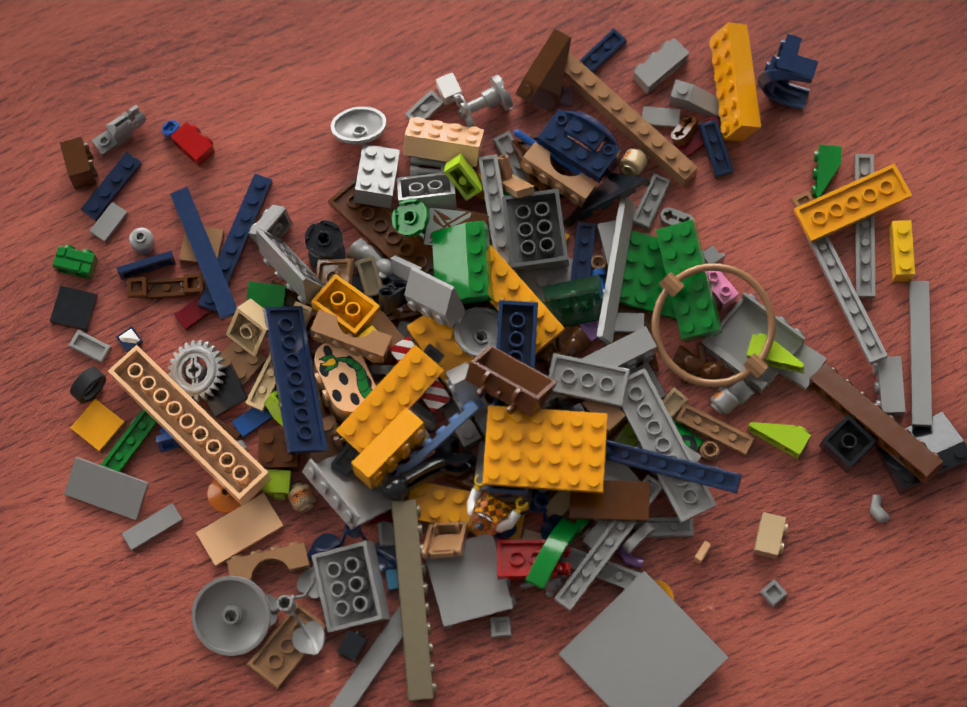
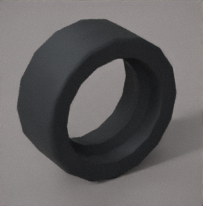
(88, 385)

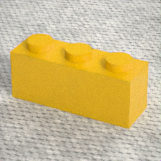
(901, 251)

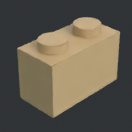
(769, 535)

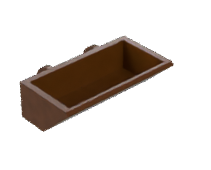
(509, 381)

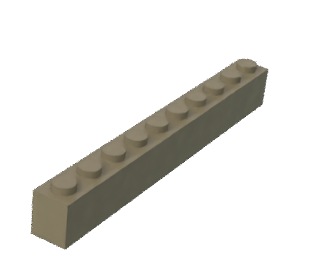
(412, 601)

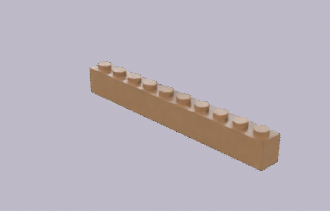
(629, 122)

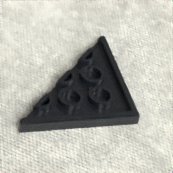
(611, 188)

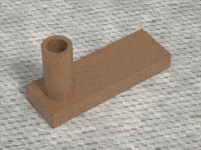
(512, 183)

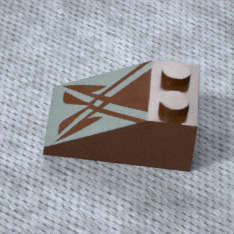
(446, 218)

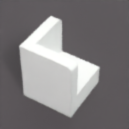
(448, 87)

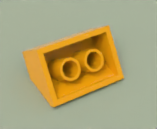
(352, 307)

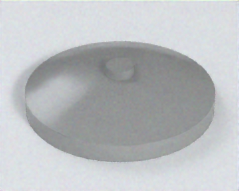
(231, 615)

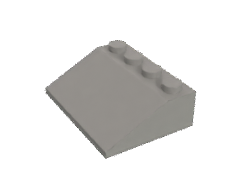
(288, 266)
(351, 586)

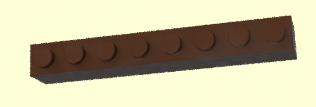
(882, 427)

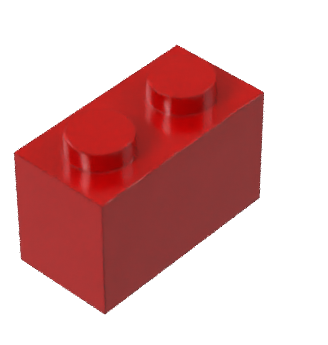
(192, 143)

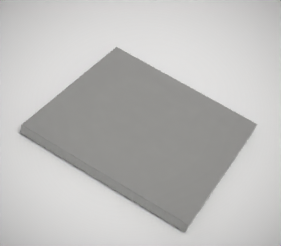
(643, 650)

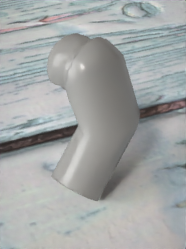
(877, 511)

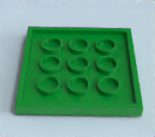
(643, 274)

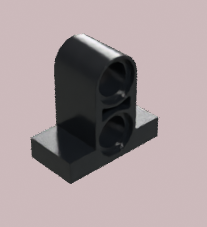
(392, 295)

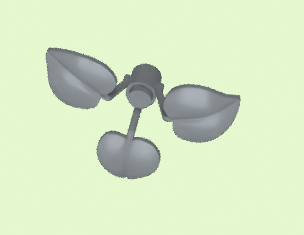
(311, 636)

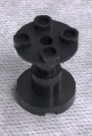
(324, 242)

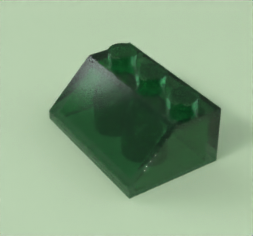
(575, 300)

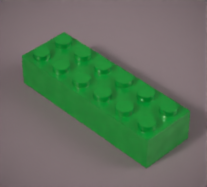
(695, 302)

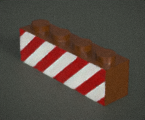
(436, 396)

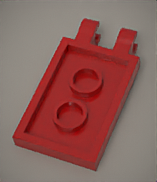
(518, 557)

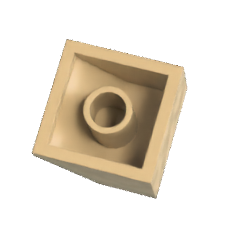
(248, 327)

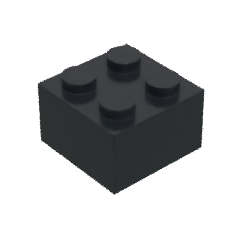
(847, 443)

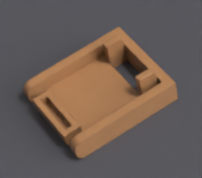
(445, 545)

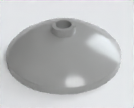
(358, 125)
(474, 324)

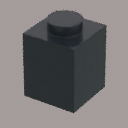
(352, 646)

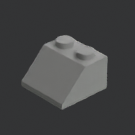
(273, 220)

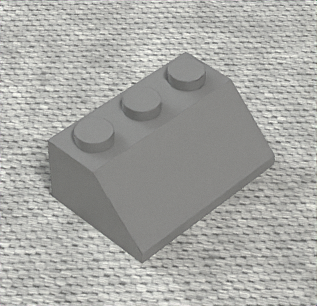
(433, 298)

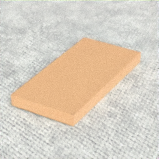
(239, 529)

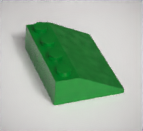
(464, 260)

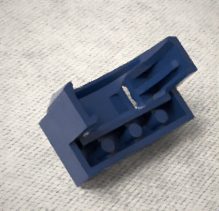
(787, 67)
(588, 132)

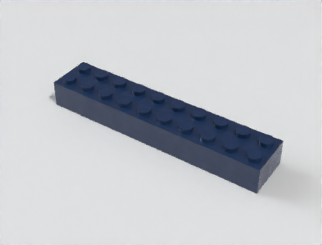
(518, 339)

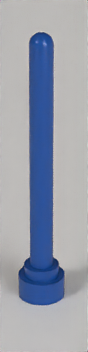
(528, 140)

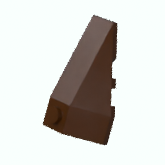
(545, 77)

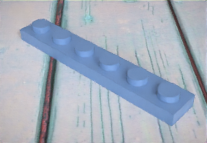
(443, 433)

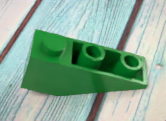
(827, 165)

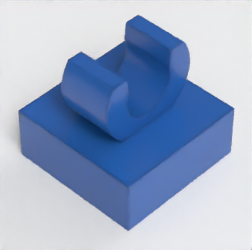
(166, 442)

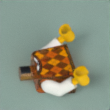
(491, 513)

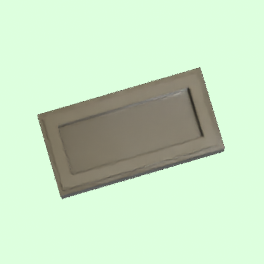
(369, 276)

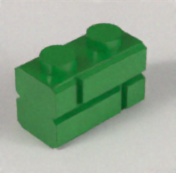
(75, 262)

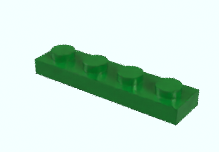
(130, 442)

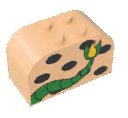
(341, 379)

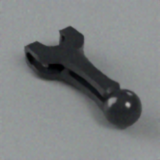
(442, 462)

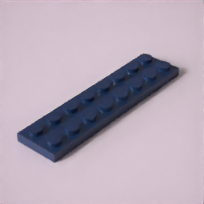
(295, 380)

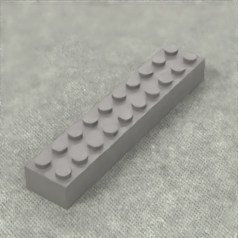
(623, 353)

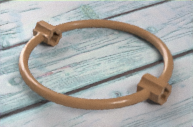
(754, 364)

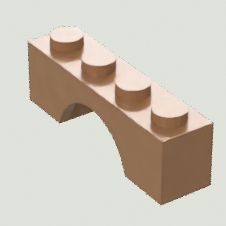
(575, 188)
(373, 346)
(291, 556)

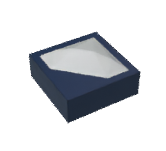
(129, 339)

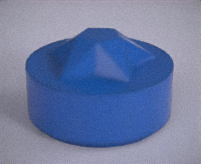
(169, 128)

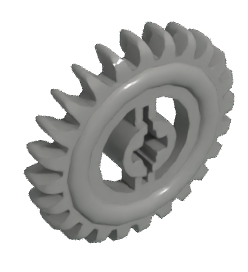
(203, 377)

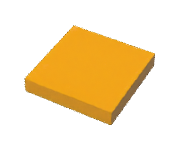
(97, 425)

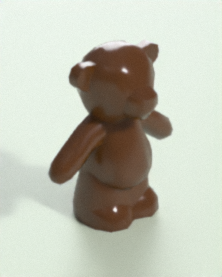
(569, 347)
(697, 365)

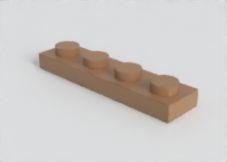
(714, 429)

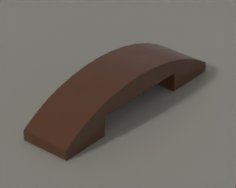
(165, 287)

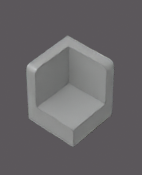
(712, 256)

